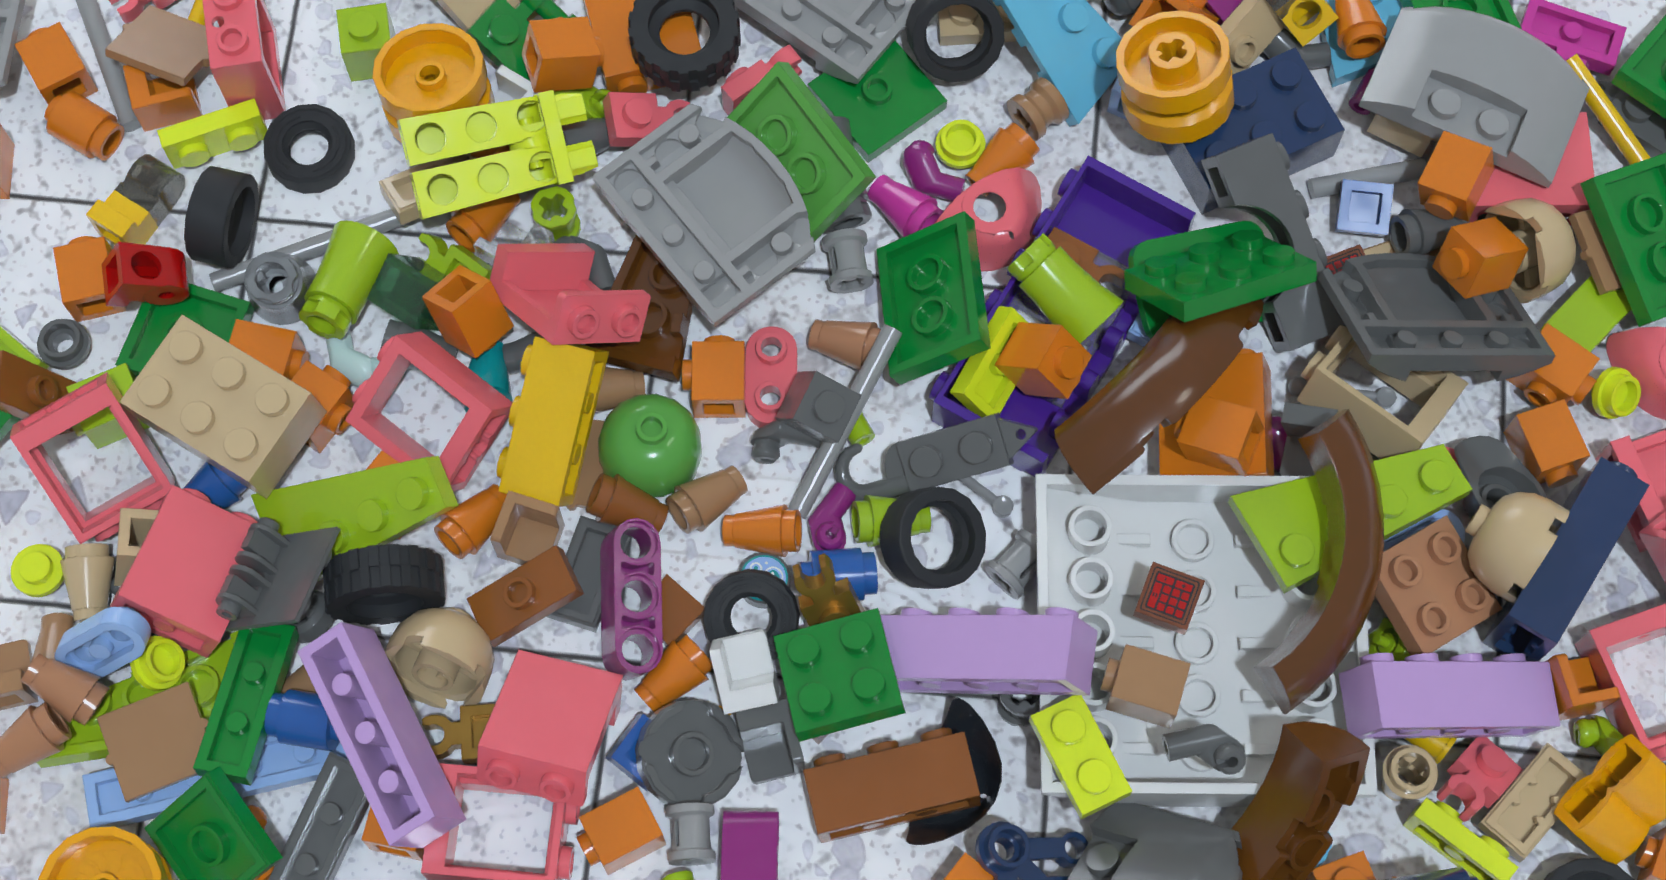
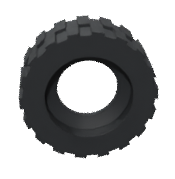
(688, 70)
(383, 583)

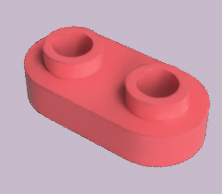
(768, 373)

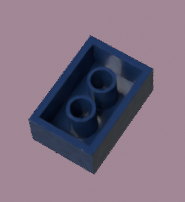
(1268, 99)

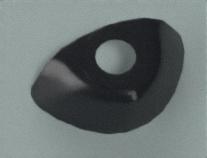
(988, 773)

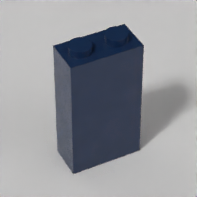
(1597, 516)

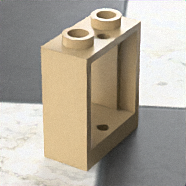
(1381, 430)

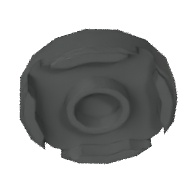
(689, 753)

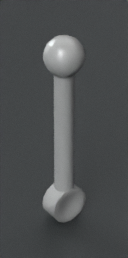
(1384, 397)
(1001, 505)

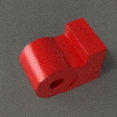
(144, 275)

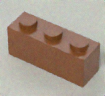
(891, 785)

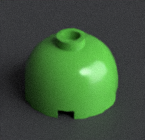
(650, 443)

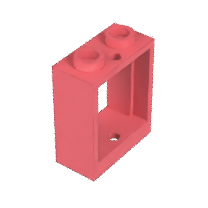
(245, 54)
(65, 413)
(473, 436)
(1614, 637)
(440, 854)

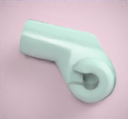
(350, 363)

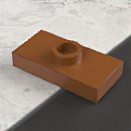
(28, 386)
(525, 595)

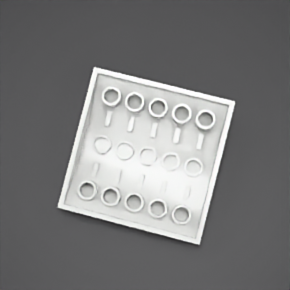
(1096, 562)

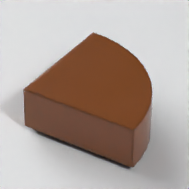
(679, 611)

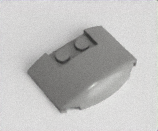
(837, 34)
(1481, 83)
(710, 209)

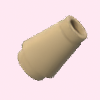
(87, 578)
(1415, 766)

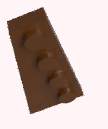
(666, 320)

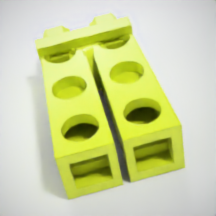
(535, 156)

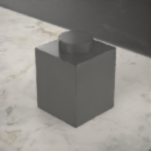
(818, 406)

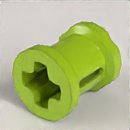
(553, 203)

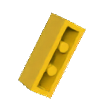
(552, 421)

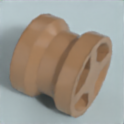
(1038, 108)

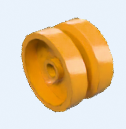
(429, 73)
(1175, 77)
(106, 855)

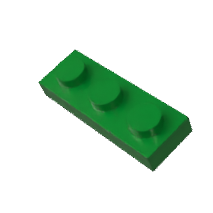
(237, 720)

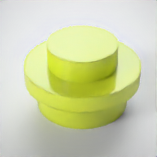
(960, 144)
(1615, 393)
(37, 570)
(159, 664)

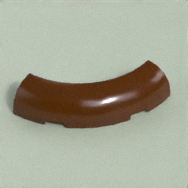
(1152, 391)
(1347, 569)
(1299, 800)

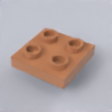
(1432, 589)

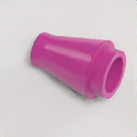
(904, 206)

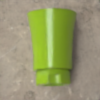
(344, 278)
(1063, 288)

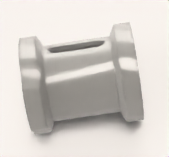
(847, 260)
(1015, 566)
(690, 834)

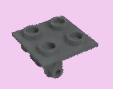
(274, 576)

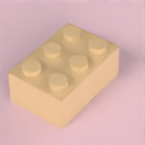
(224, 406)

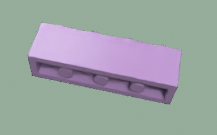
(991, 652)
(1448, 697)
(381, 736)

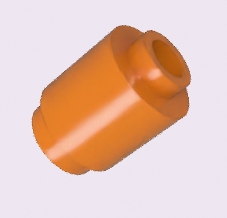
(83, 125)

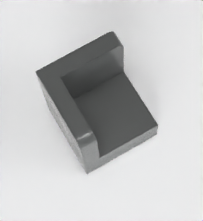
(1298, 421)
(770, 742)

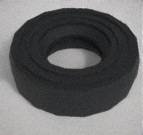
(316, 176)
(751, 584)

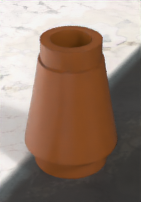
(617, 500)

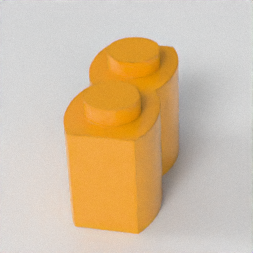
(1617, 801)

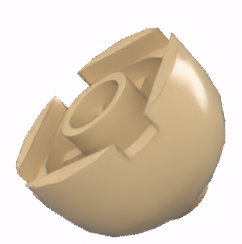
(1549, 244)
(1512, 540)
(441, 657)

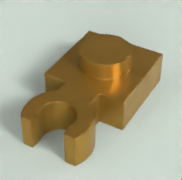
(822, 596)
(462, 734)

